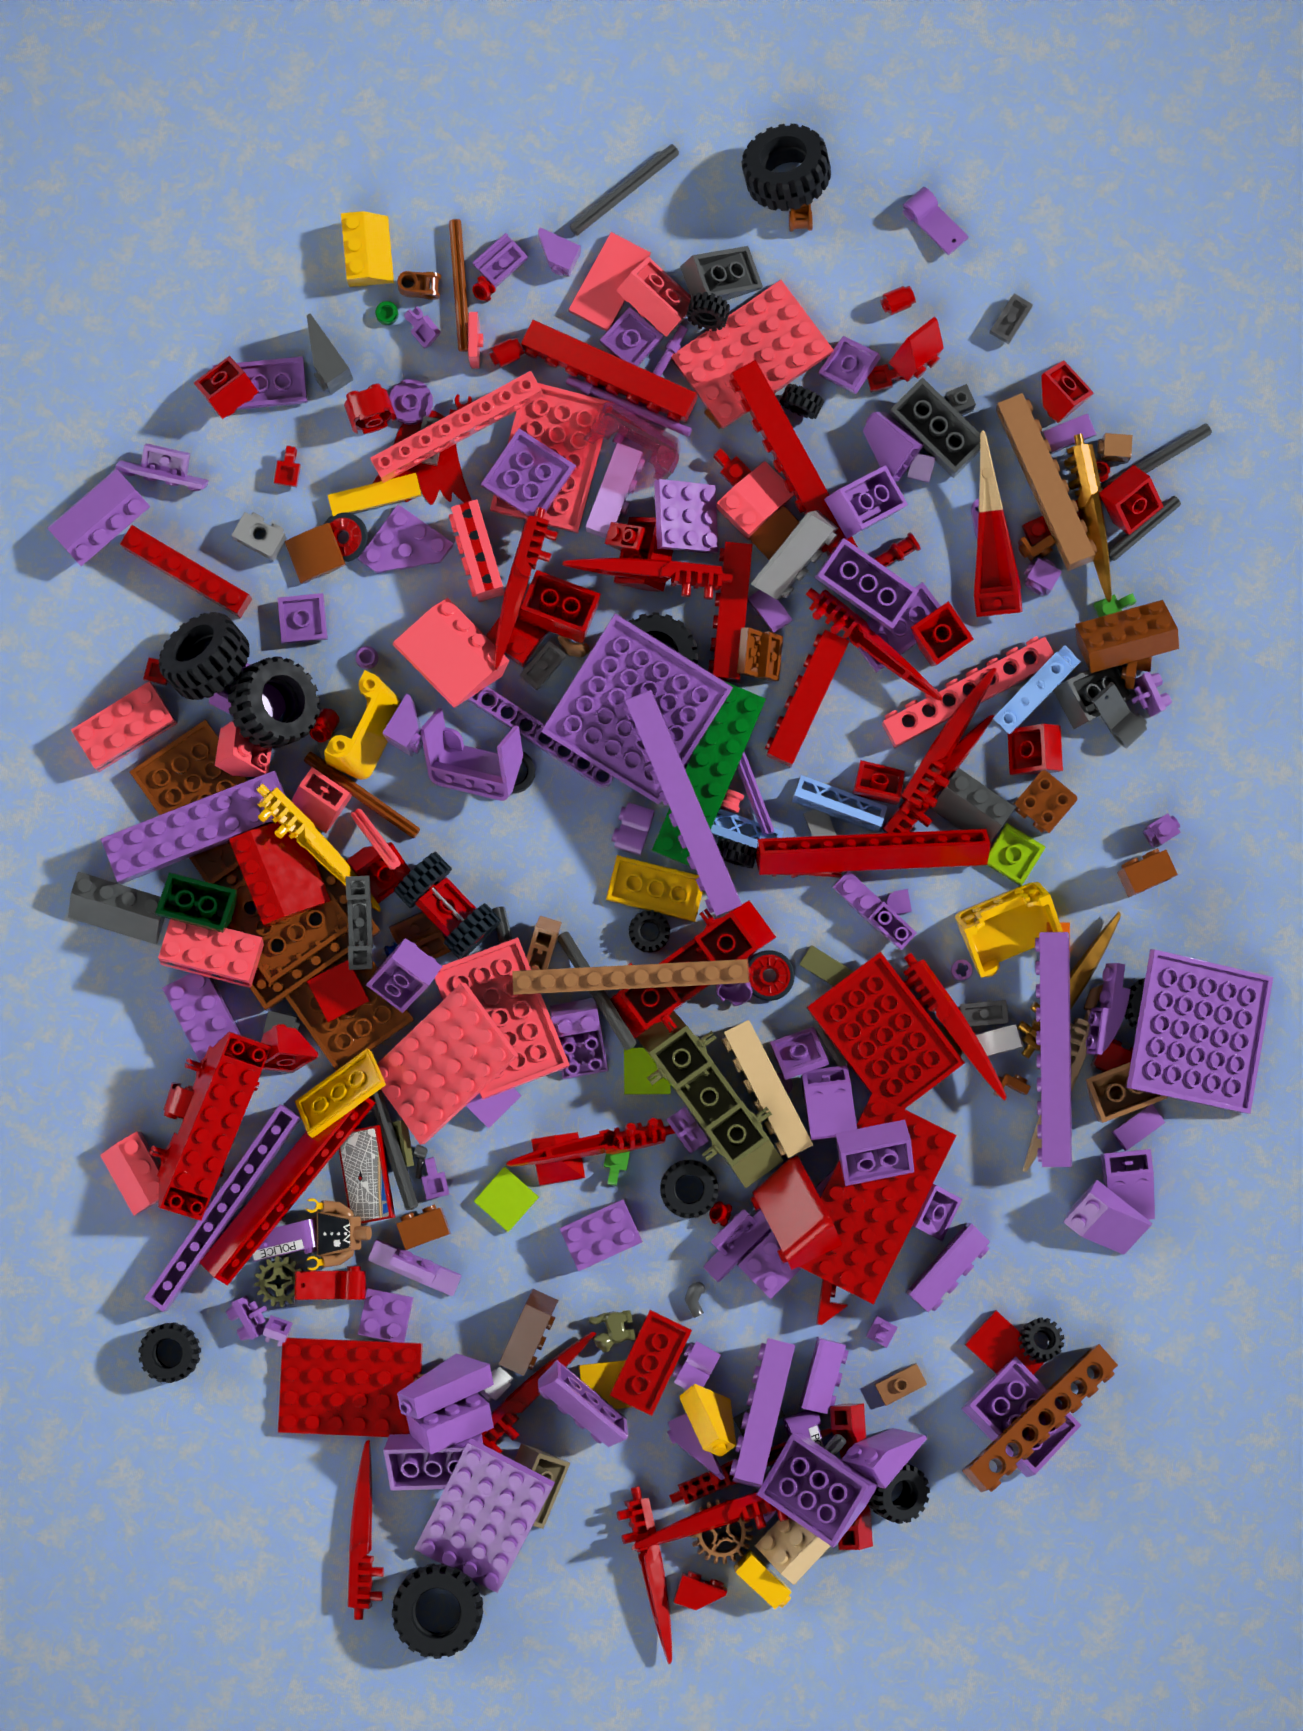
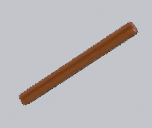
(459, 283)
(363, 795)

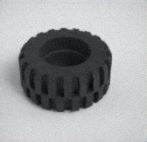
(784, 146)
(670, 630)
(204, 656)
(298, 696)
(418, 1637)

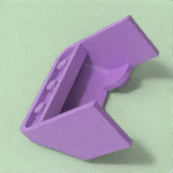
(470, 768)

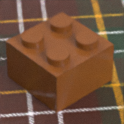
(1144, 874)

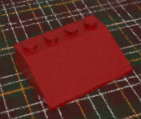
(278, 874)

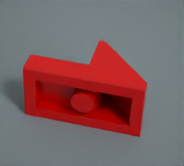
(828, 1309)

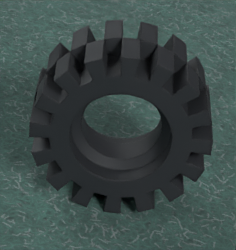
(708, 311)
(801, 401)
(737, 853)
(649, 917)
(1030, 1346)

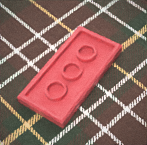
(597, 297)

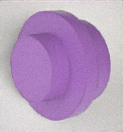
(366, 657)

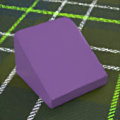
(921, 468)

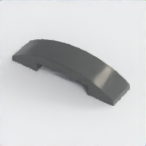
(359, 922)

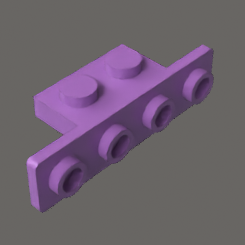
(163, 465)
(736, 1242)
(414, 1267)

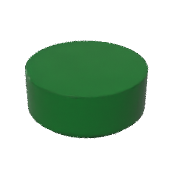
(386, 313)

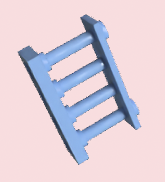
(1037, 689)

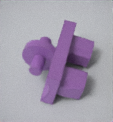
(1148, 694)
(687, 1130)
(250, 1316)

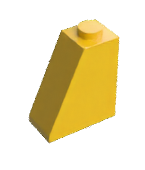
(710, 1419)
(763, 1580)

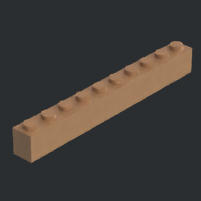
(630, 976)

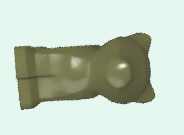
(615, 1325)

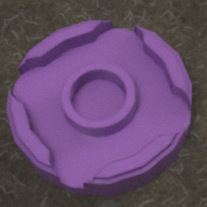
(411, 401)

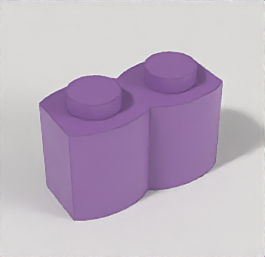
(633, 829)
(697, 1366)

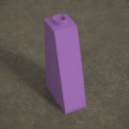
(445, 1385)

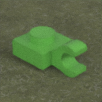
(1104, 607)
(616, 1163)

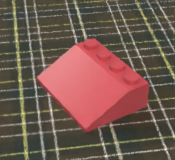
(450, 652)

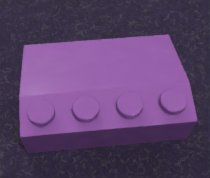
(1005, 1400)
(816, 1489)

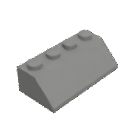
(795, 555)

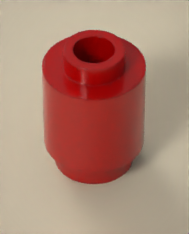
(898, 300)
(506, 352)
(325, 725)

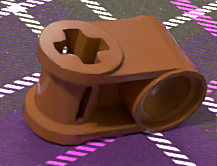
(801, 218)
(421, 284)

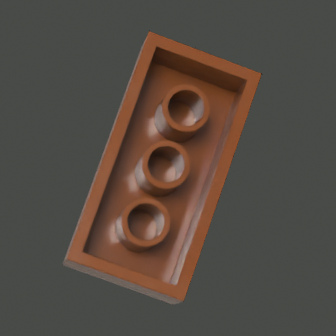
(1127, 636)

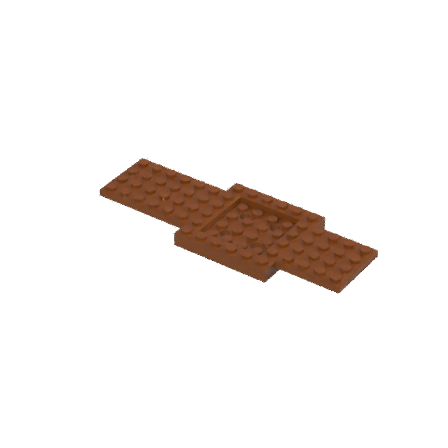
(188, 773)

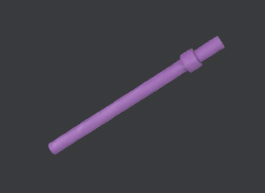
(671, 347)
(589, 389)

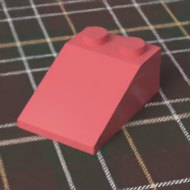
(754, 499)

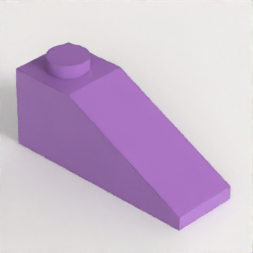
(686, 1438)

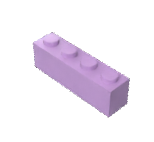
(615, 489)

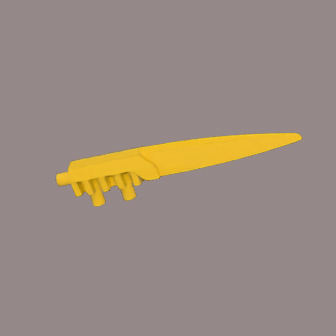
(306, 834)

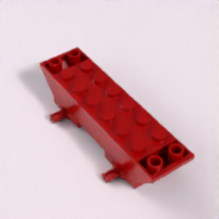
(724, 938)
(205, 1137)

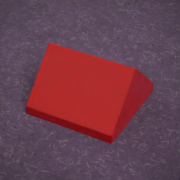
(879, 782)

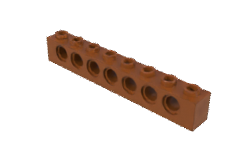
(978, 1469)

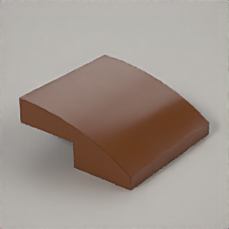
(774, 532)
(315, 553)
(760, 654)
(422, 932)

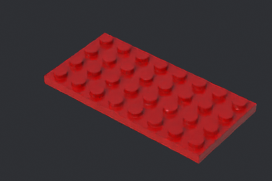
(878, 1213)

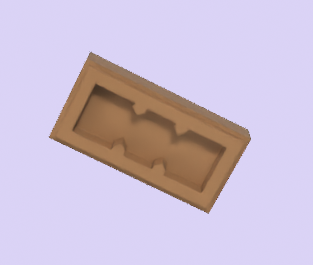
(900, 1384)

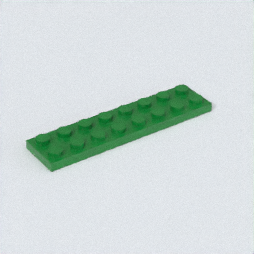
(714, 764)

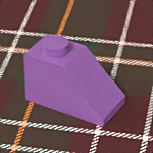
(559, 252)

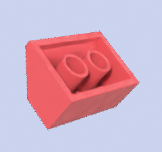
(655, 296)
(134, 1171)

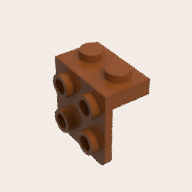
(1045, 801)

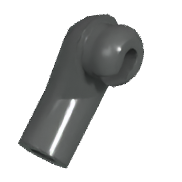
(692, 1297)

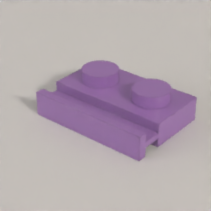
(500, 260)

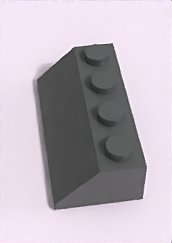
(937, 426)
(115, 908)

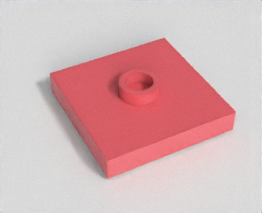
(475, 340)

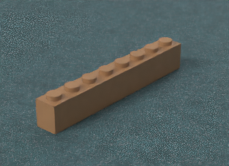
(1045, 481)

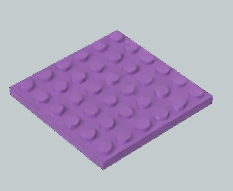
(621, 667)
(1200, 1032)

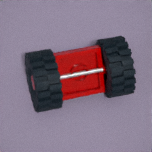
(446, 905)

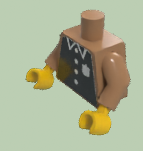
(337, 1233)

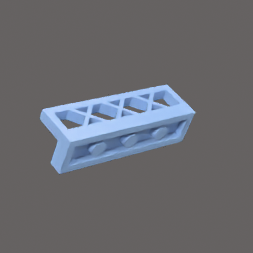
(837, 808)
(721, 832)

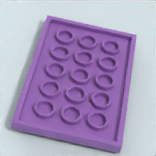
(484, 1515)

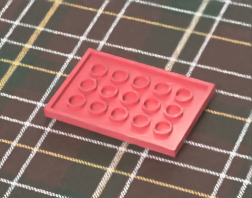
(766, 330)
(561, 423)
(519, 1017)
(444, 1063)

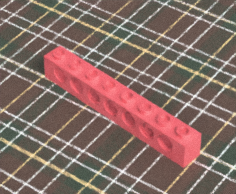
(456, 426)
(900, 734)

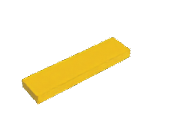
(375, 495)

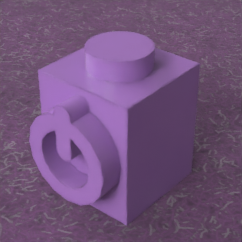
(1041, 576)
(1161, 830)

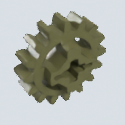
(278, 1270)

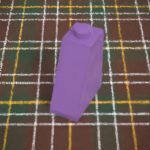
(891, 443)

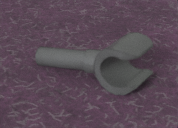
(420, 1152)

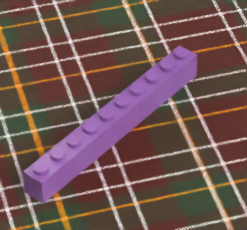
(683, 803)
(1055, 1049)
(223, 1208)

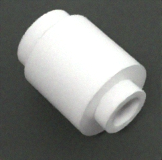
(501, 1383)

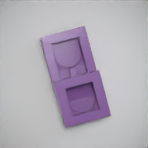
(1063, 434)
(770, 610)
(1138, 1127)

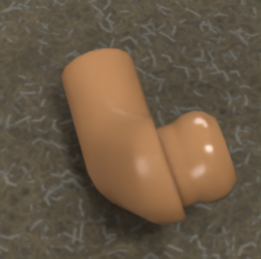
(573, 649)
(1093, 997)

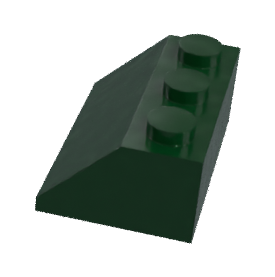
(197, 902)

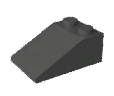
(722, 272)
(330, 368)
(1078, 692)

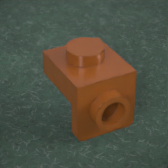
(1041, 549)
(1129, 671)
(1016, 1083)

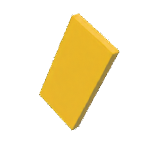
(654, 888)
(340, 1093)

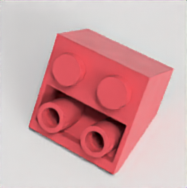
(240, 756)
(320, 799)

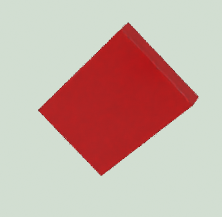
(998, 1344)

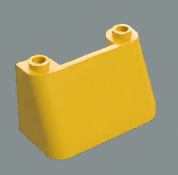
(362, 752)
(1006, 925)

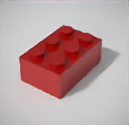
(559, 606)

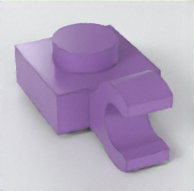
(424, 329)
(434, 1183)

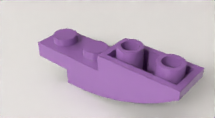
(874, 910)
(1108, 1018)

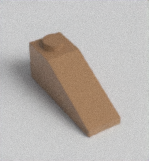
(543, 943)

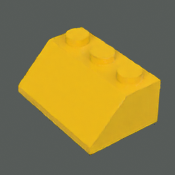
(367, 248)

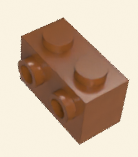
(423, 1227)

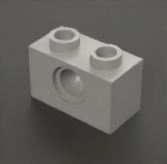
(269, 545)

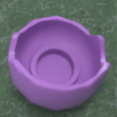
(735, 993)

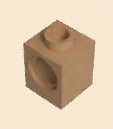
(1115, 447)

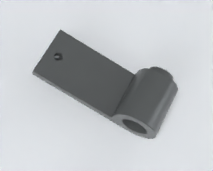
(1118, 718)

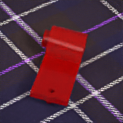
(331, 1284)

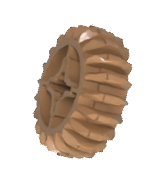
(739, 1542)

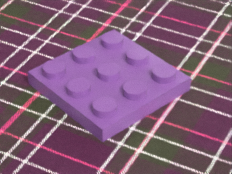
(528, 474)
(686, 516)

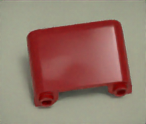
(796, 1214)

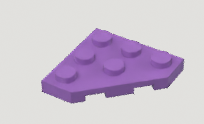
(404, 544)

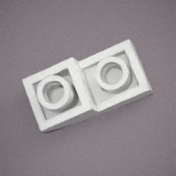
(1000, 1040)

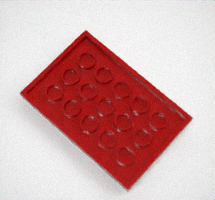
(885, 1033)
(345, 1386)

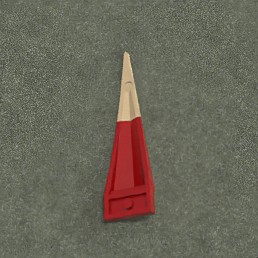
(996, 572)

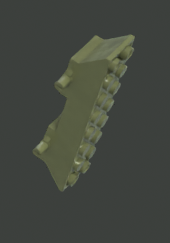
(711, 1100)

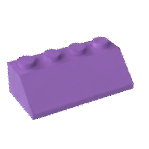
(98, 517)
(948, 1267)
(583, 1405)

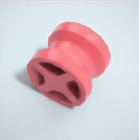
(732, 801)

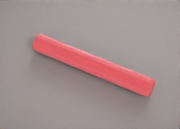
(375, 839)

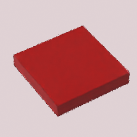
(338, 991)

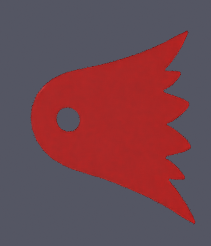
(445, 476)

